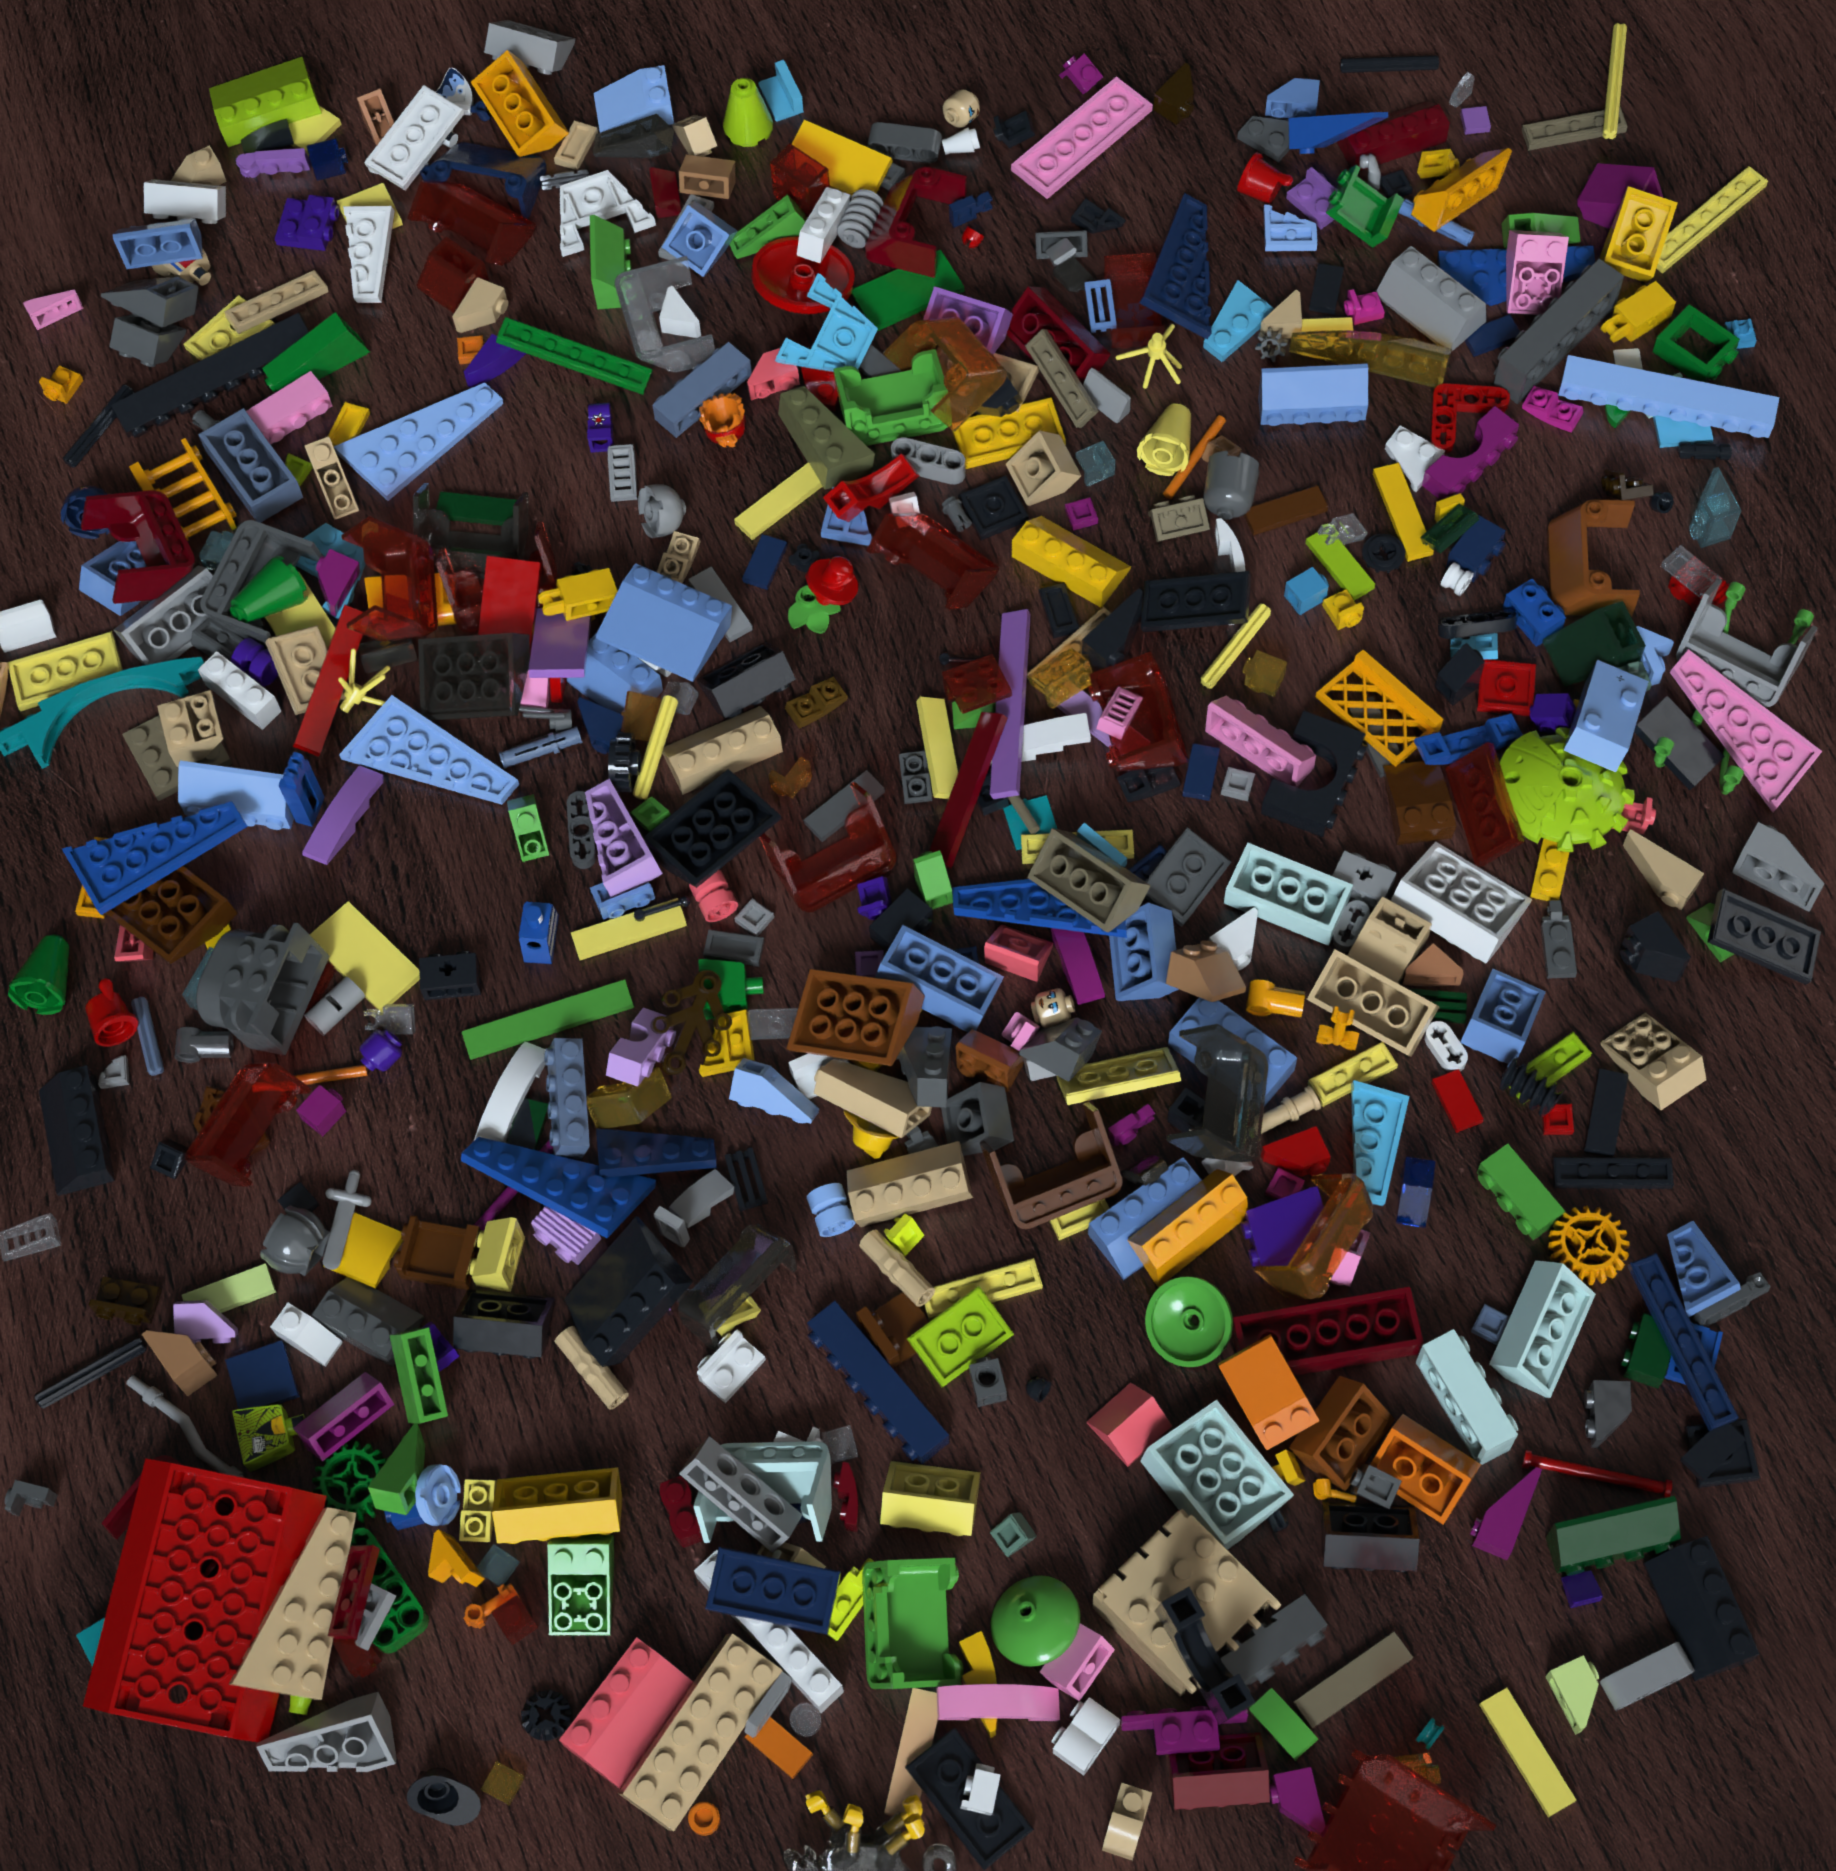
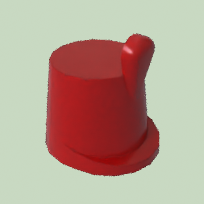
(1262, 180)
(110, 1017)

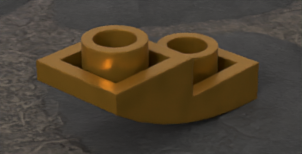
(817, 703)

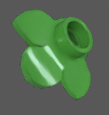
(810, 613)

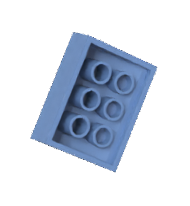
(665, 622)

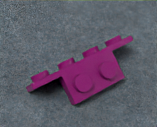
(1180, 1731)

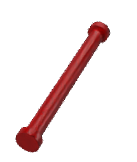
(1597, 1474)

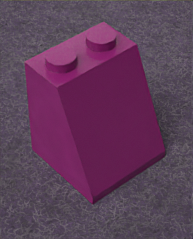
(1607, 187)

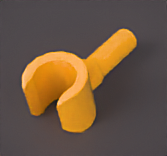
(1323, 1490)

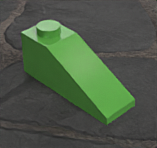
(777, 222)

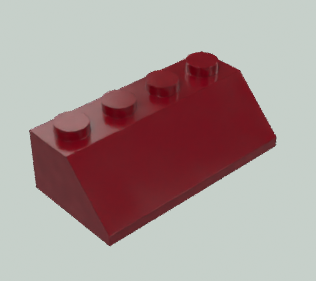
(1398, 135)
(1041, 310)

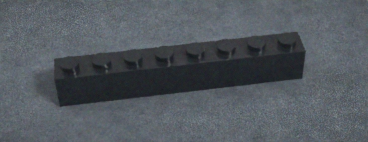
(206, 378)

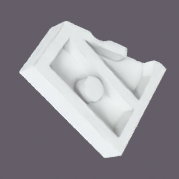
(1412, 454)

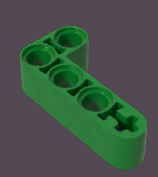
(401, 1607)

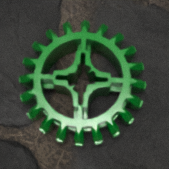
(329, 1478)

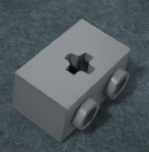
(1378, 877)

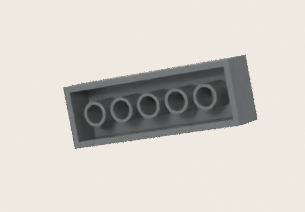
(1558, 330)

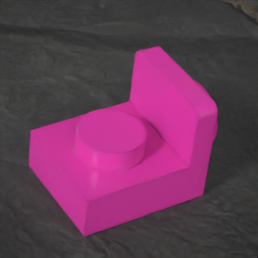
(1363, 307)

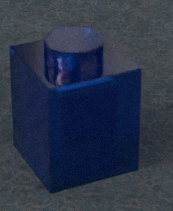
(327, 159)

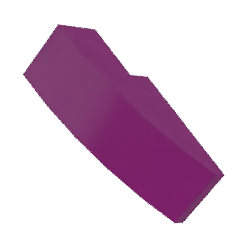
(1078, 965)

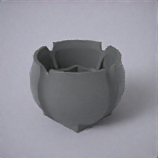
(295, 1241)

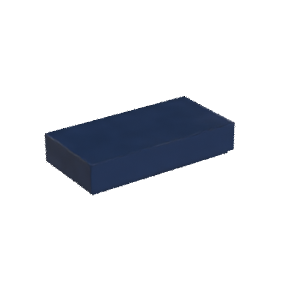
(1492, 335)
(764, 562)
(1201, 772)

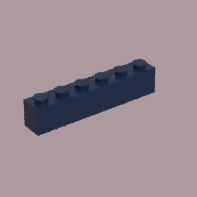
(878, 1383)

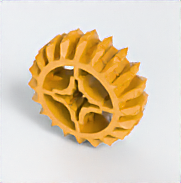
(1611, 1260)

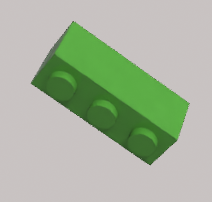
(1519, 1192)
(418, 1375)

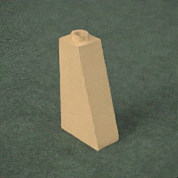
(871, 1096)

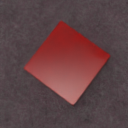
(1506, 687)

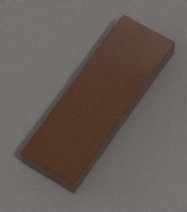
(1286, 510)

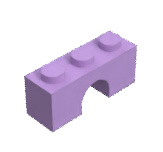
(635, 1058)

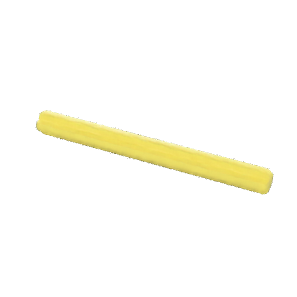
(1614, 81)

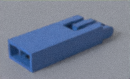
(298, 786)

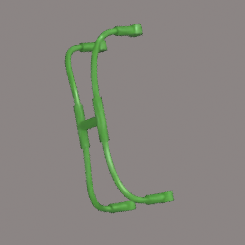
(1731, 774)

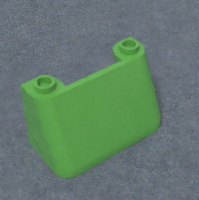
(894, 403)
(909, 1623)

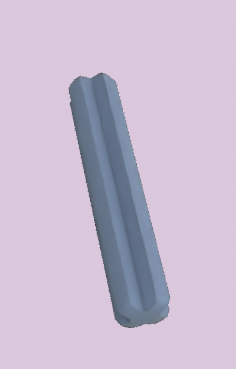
(147, 1036)

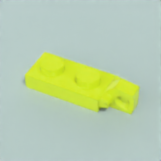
(847, 1602)

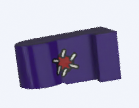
(599, 426)

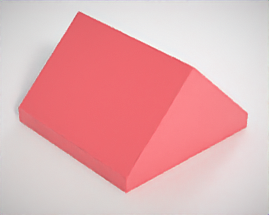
(1017, 952)
(1130, 1423)

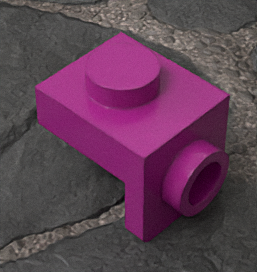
(1081, 73)

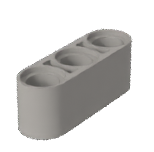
(941, 458)
(1647, 1676)

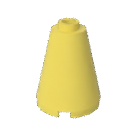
(1167, 442)

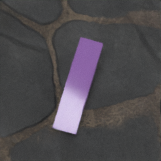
(340, 817)

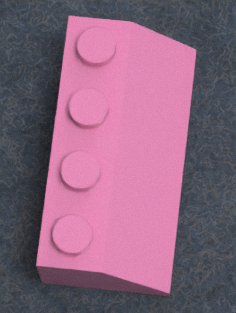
(1259, 741)

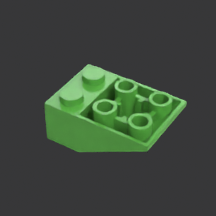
(580, 1585)

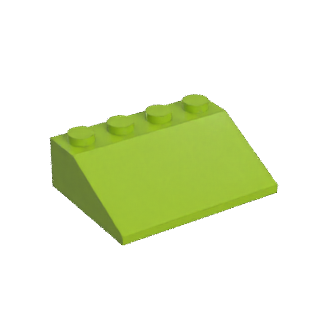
(263, 99)

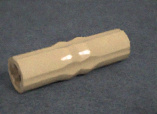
(897, 1268)
(596, 1376)

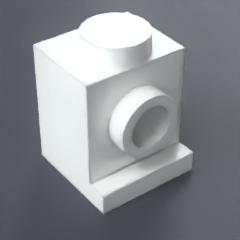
(981, 1790)

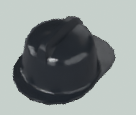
(443, 1797)

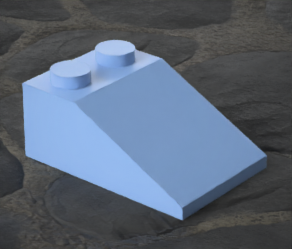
(634, 98)

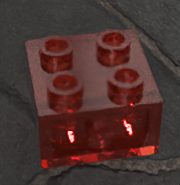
(976, 684)

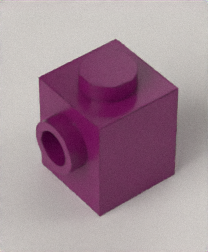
(321, 1109)

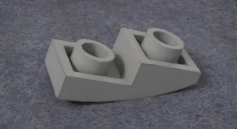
(698, 1199)

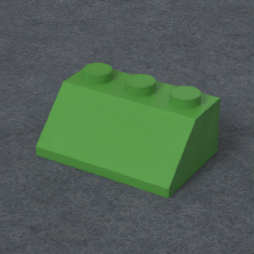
(608, 260)

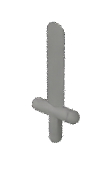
(347, 1201)

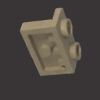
(1179, 519)

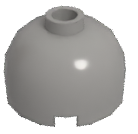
(661, 510)

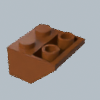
(988, 1059)

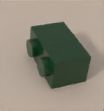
(1648, 1355)

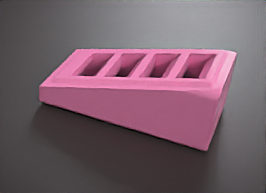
(52, 308)
(1112, 726)

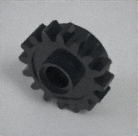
(623, 762)

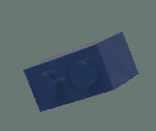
(1478, 547)

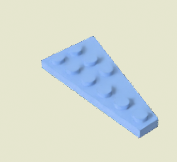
(408, 446)
(417, 749)

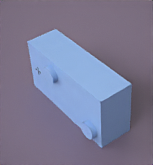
(1606, 716)

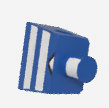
(538, 925)

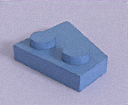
(854, 531)

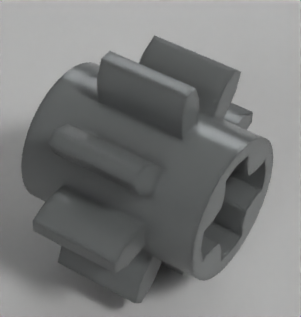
(1266, 349)

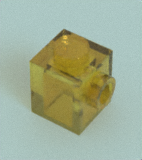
(1264, 673)

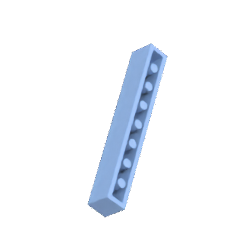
(1669, 396)

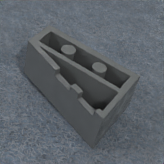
(927, 1065)

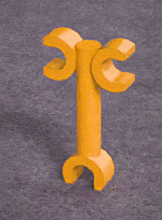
(1338, 1035)

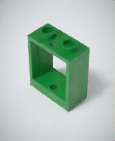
(1684, 361)

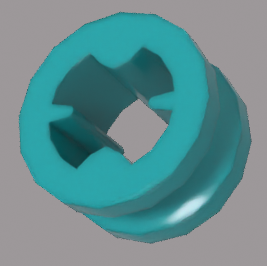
(1430, 1733)

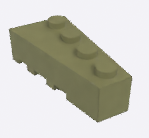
(823, 439)

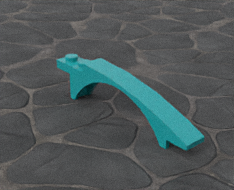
(43, 728)

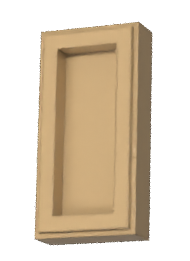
(575, 145)

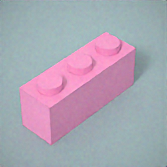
(290, 407)

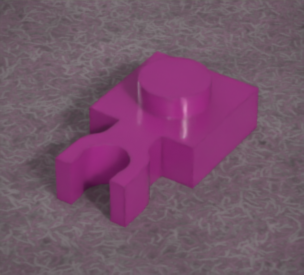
(1126, 1129)

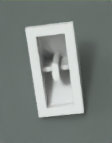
(677, 317)

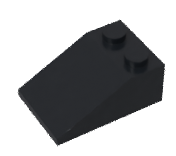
(1113, 637)

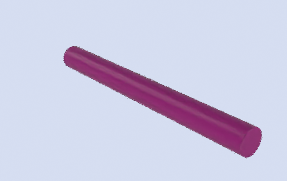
(504, 1198)

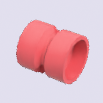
(714, 898)

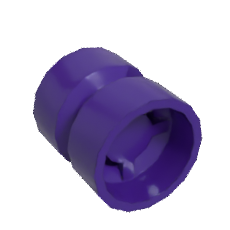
(255, 661)

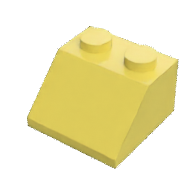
(498, 1254)

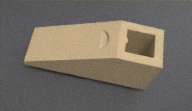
(331, 478)

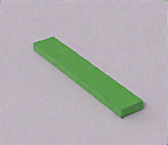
(547, 1019)

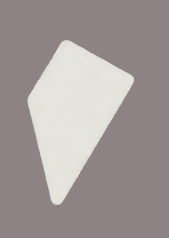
(1628, 358)

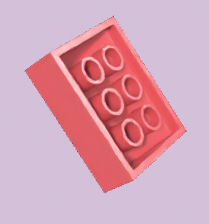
(626, 1713)

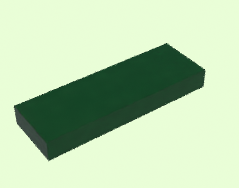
(475, 508)

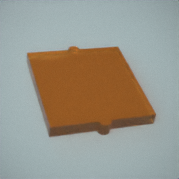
(640, 715)

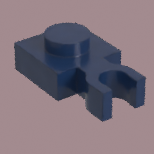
(966, 209)

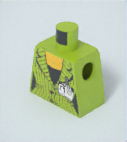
(265, 1434)

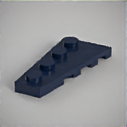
(646, 1153)

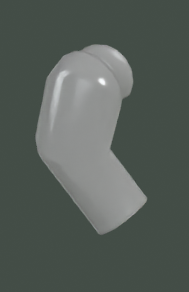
(1374, 173)

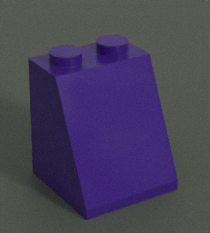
(1280, 1227)

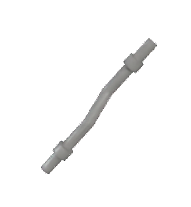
(154, 1397)

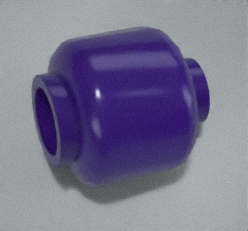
(380, 1050)

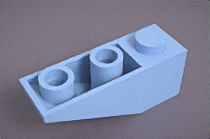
(766, 1089)

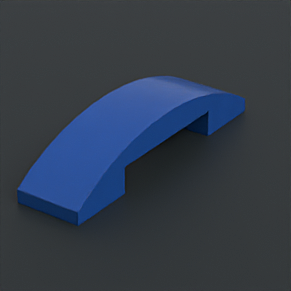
(1449, 748)

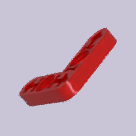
(1457, 403)

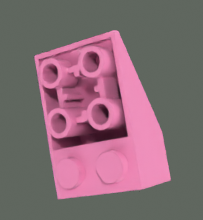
(1534, 270)

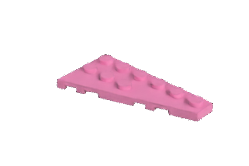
(1756, 739)

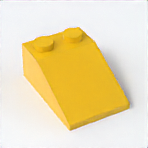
(1638, 234)

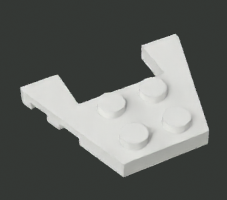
(598, 196)

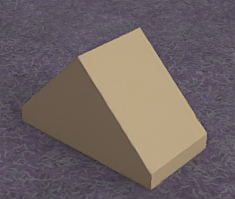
(1285, 317)

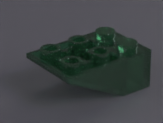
(1602, 636)

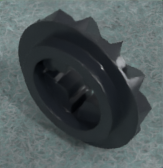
(1390, 545)
(547, 1729)

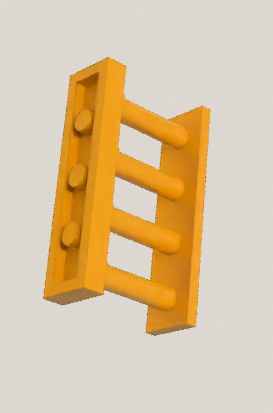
(147, 478)

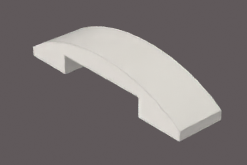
(1228, 545)
(510, 1092)

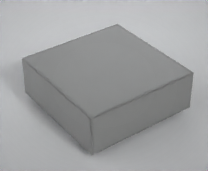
(1238, 784)
(754, 917)

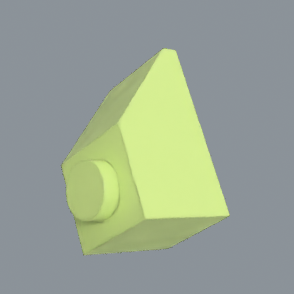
(1575, 1690)

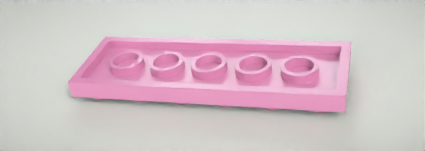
(1081, 137)

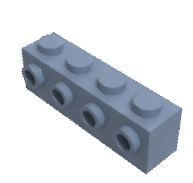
(717, 375)
(567, 1098)

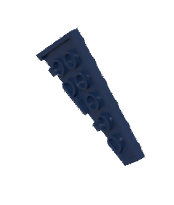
(1180, 275)

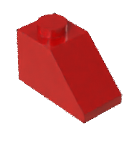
(1299, 1153)

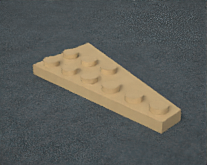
(293, 1639)

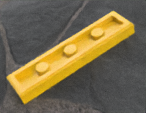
(1402, 510)

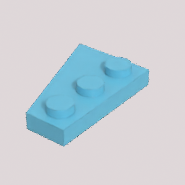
(1236, 321)

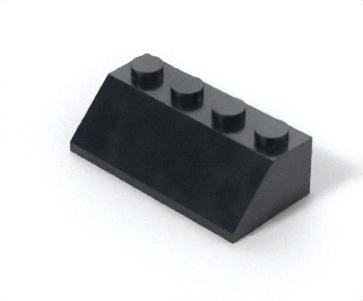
(76, 1131)
(1701, 1608)

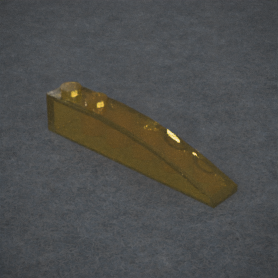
(1383, 353)

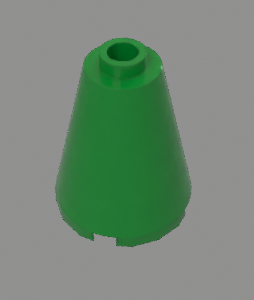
(269, 592)
(43, 977)

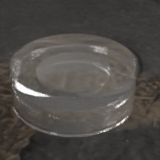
(805, 1719)

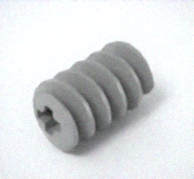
(859, 218)

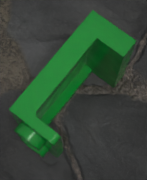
(1363, 208)

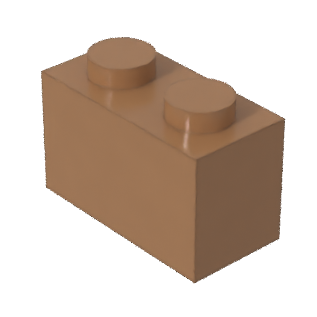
(707, 176)

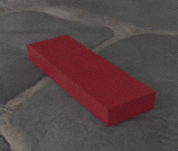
(353, 1592)

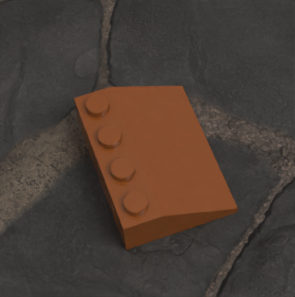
(855, 1017)

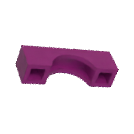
(1451, 475)

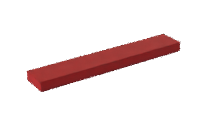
(327, 688)

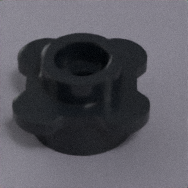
(803, 564)

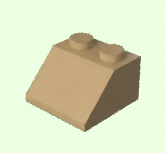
(1043, 468)

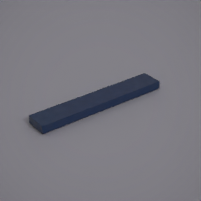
(1682, 1342)

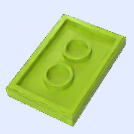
(960, 1336)

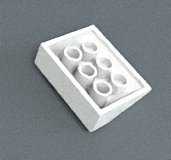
(1461, 901)

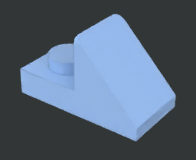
(1655, 649)

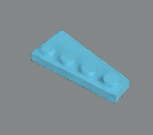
(1376, 1135)

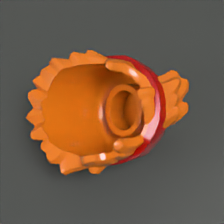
(723, 419)

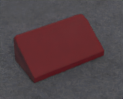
(665, 192)

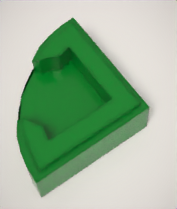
(1615, 415)

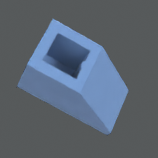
(1294, 99)

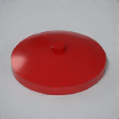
(787, 278)

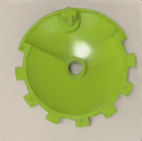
(1552, 809)

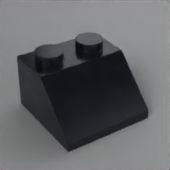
(1654, 949)

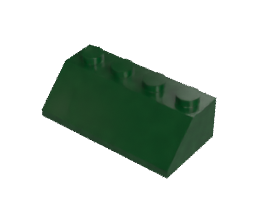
(1614, 1536)

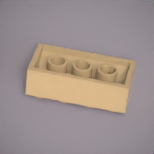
(724, 746)
(908, 1184)

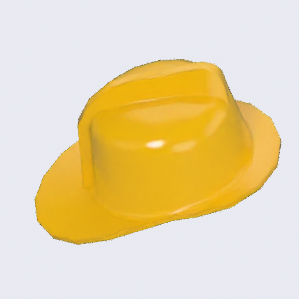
(869, 1136)

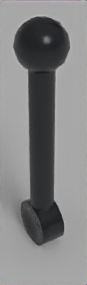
(944, 659)
(639, 915)

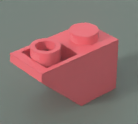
(771, 376)

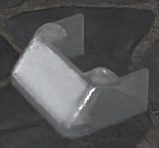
(640, 295)

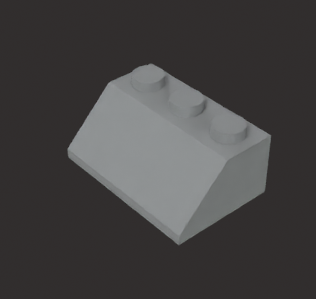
(530, 44)

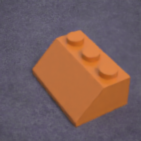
(1430, 1468)

